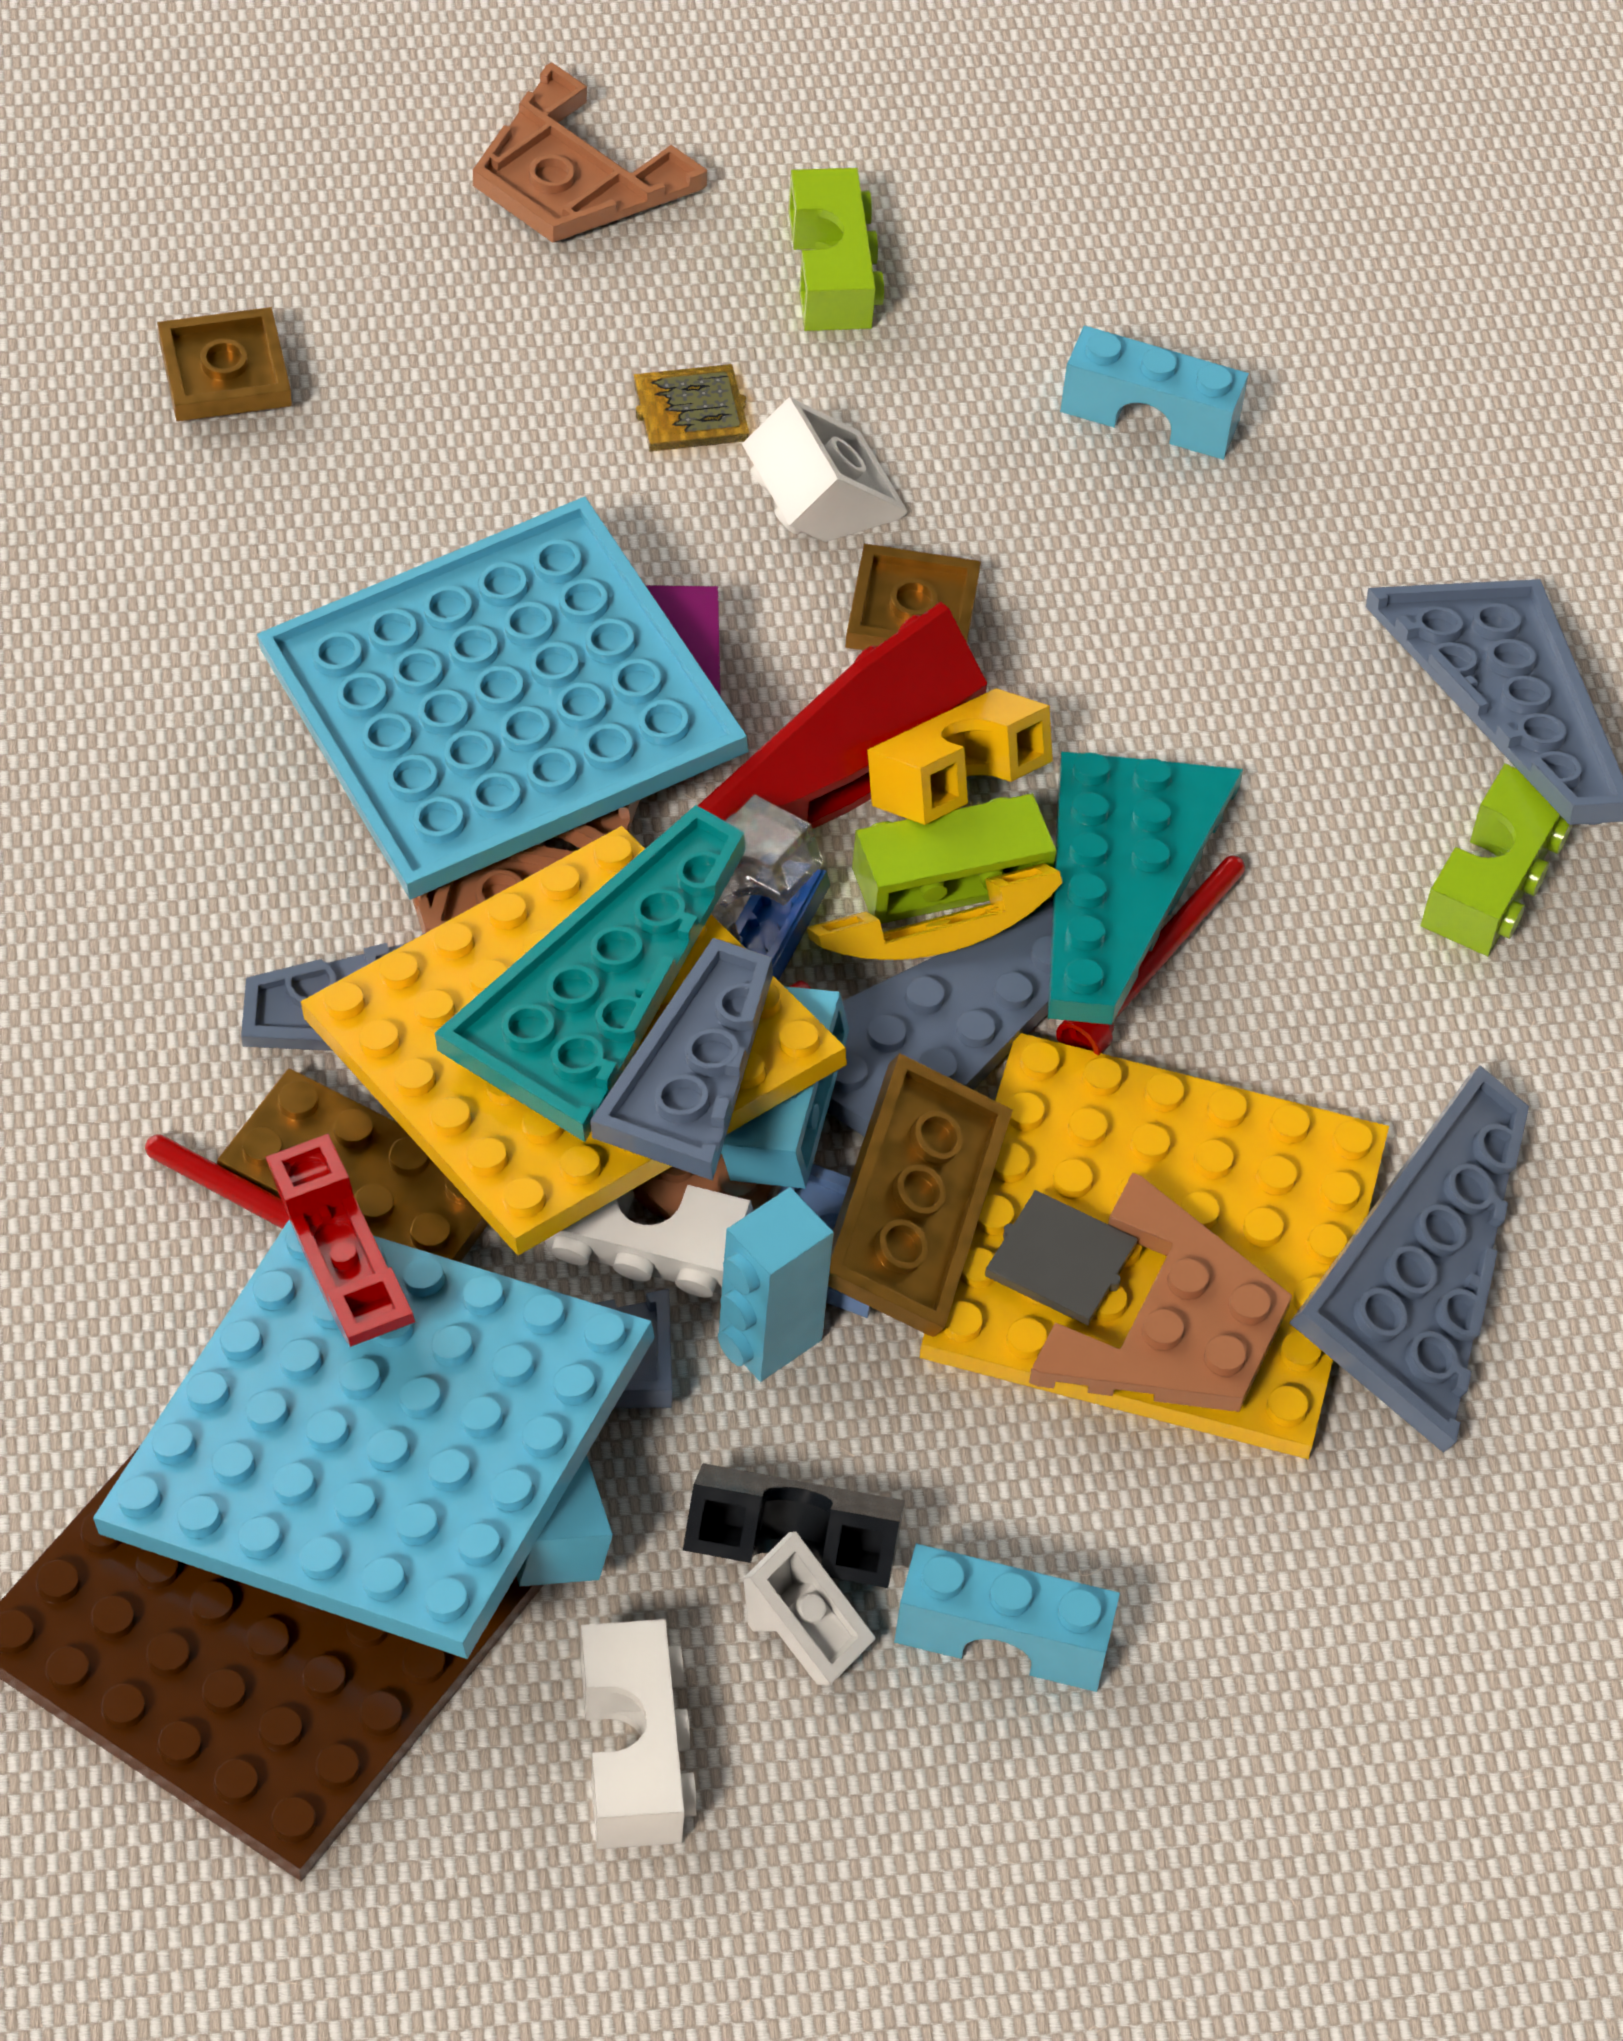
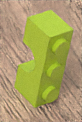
(838, 276)
(1480, 896)

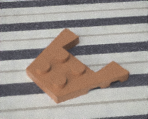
(562, 181)
(1198, 1327)

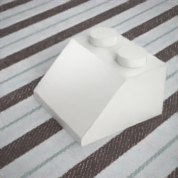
(820, 474)

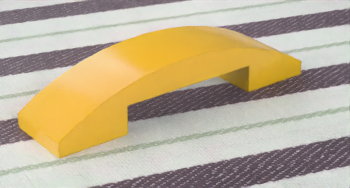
(1011, 899)

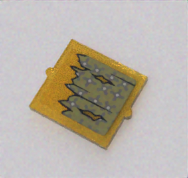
(690, 407)

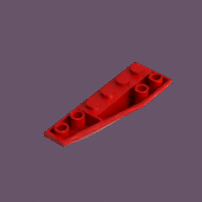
(821, 756)

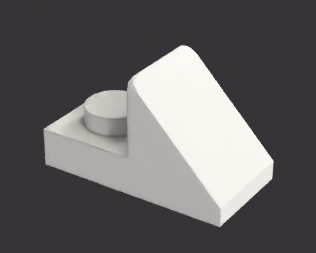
(803, 1604)

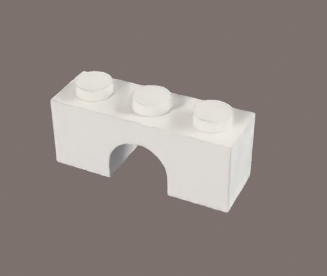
(680, 1249)
(630, 1679)

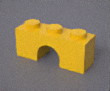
(927, 767)

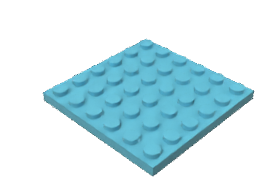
(500, 696)
(383, 1470)

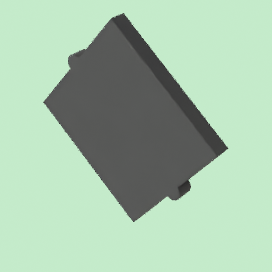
(1061, 1257)

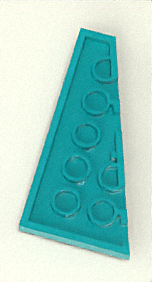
(1124, 858)
(584, 995)

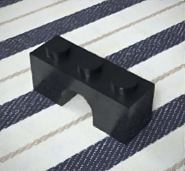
(749, 1513)

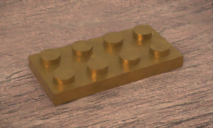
(390, 1175)
(916, 1195)

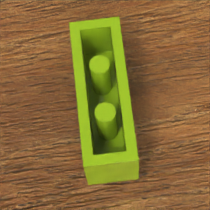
(944, 864)

